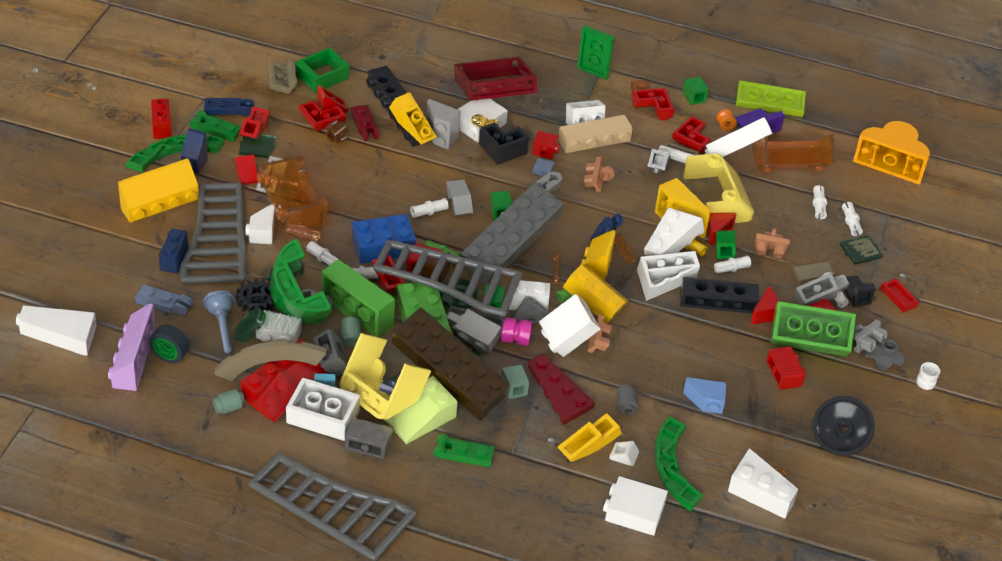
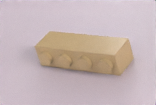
(595, 133)

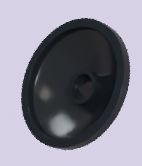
(841, 413)

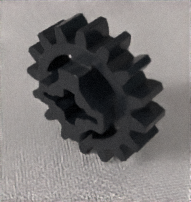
(256, 295)

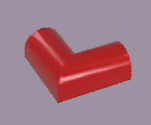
(654, 98)
(321, 118)
(690, 135)

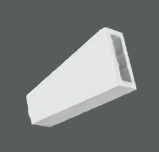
(740, 138)
(58, 327)

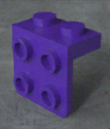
(774, 120)

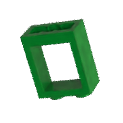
(307, 65)

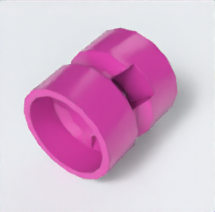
(516, 331)

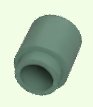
(350, 330)
(228, 401)

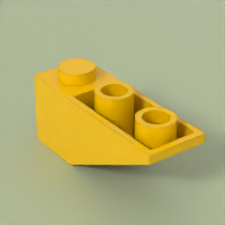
(411, 118)

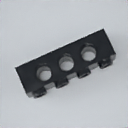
(719, 295)

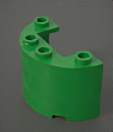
(287, 293)

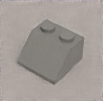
(444, 123)

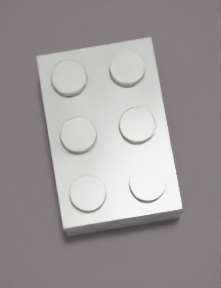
(322, 408)

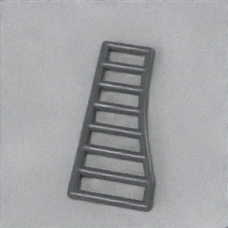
(198, 238)
(450, 289)
(349, 493)

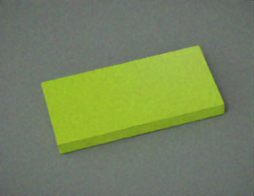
(771, 98)

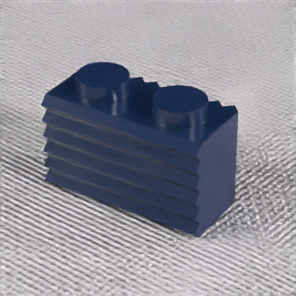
(173, 250)

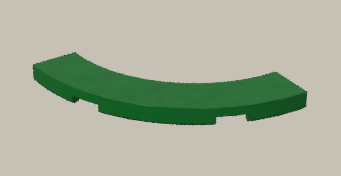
(165, 147)
(668, 467)

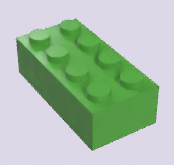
(415, 295)
(358, 298)
(813, 329)

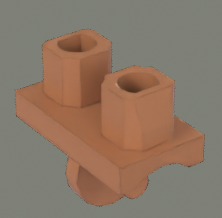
(597, 174)
(771, 241)
(597, 341)

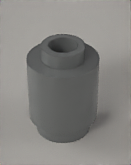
(627, 399)

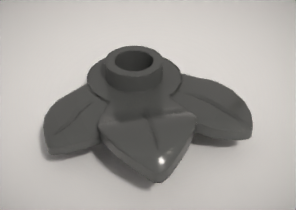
(886, 355)

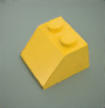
(600, 253)

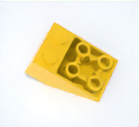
(678, 197)

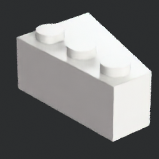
(674, 233)
(665, 272)
(762, 485)

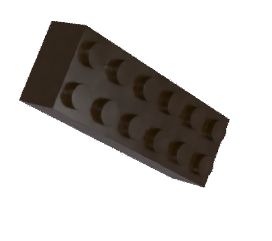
(451, 363)

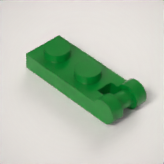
(215, 126)
(463, 451)

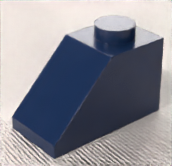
(195, 149)

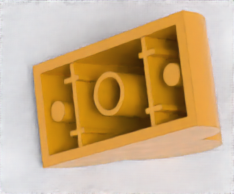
(893, 151)

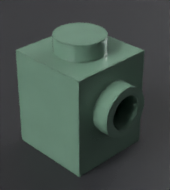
(517, 379)

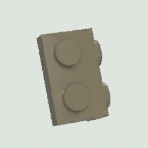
(282, 77)

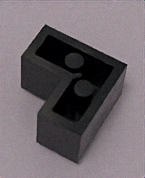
(502, 145)

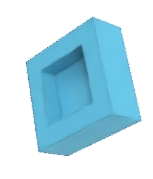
(327, 379)

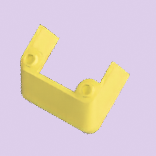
(734, 195)
(365, 375)

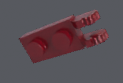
(364, 121)

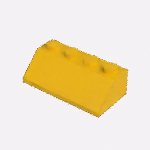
(158, 190)

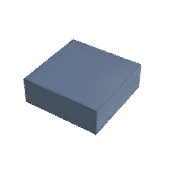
(543, 167)

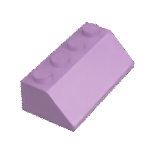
(133, 350)

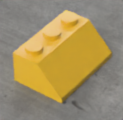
(596, 292)

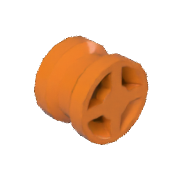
(726, 120)

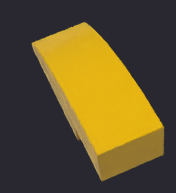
(590, 438)

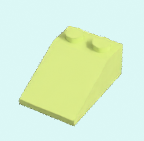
(432, 410)

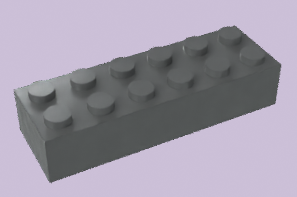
(514, 230)

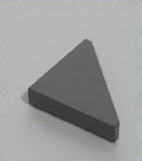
(529, 311)

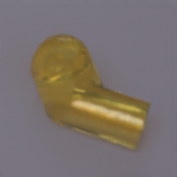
(481, 121)

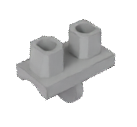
(866, 336)

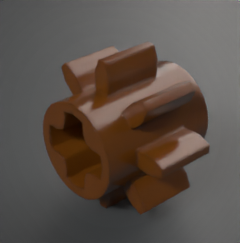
(337, 131)

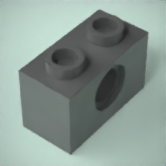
(336, 357)

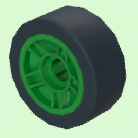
(169, 343)

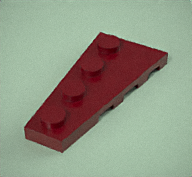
(563, 393)

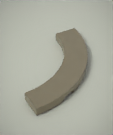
(267, 352)

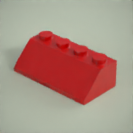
(293, 370)

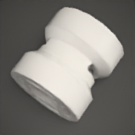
(928, 375)

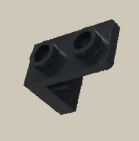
(859, 293)

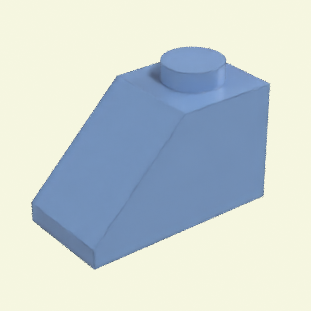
(706, 394)

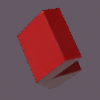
(255, 124)

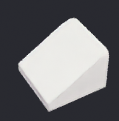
(625, 453)

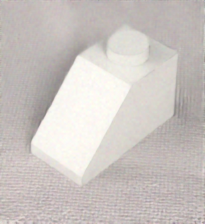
(262, 226)

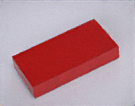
(899, 295)

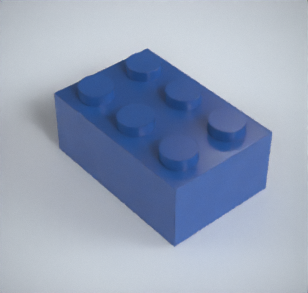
(372, 234)

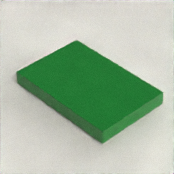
(595, 52)

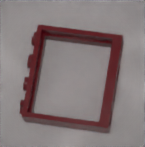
(523, 83)

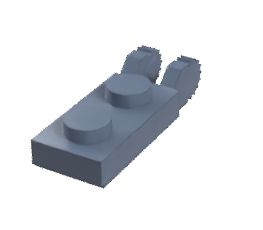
(163, 300)

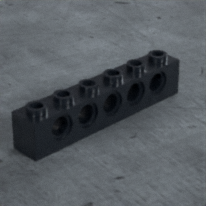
(386, 89)

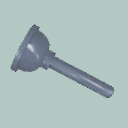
(219, 304)

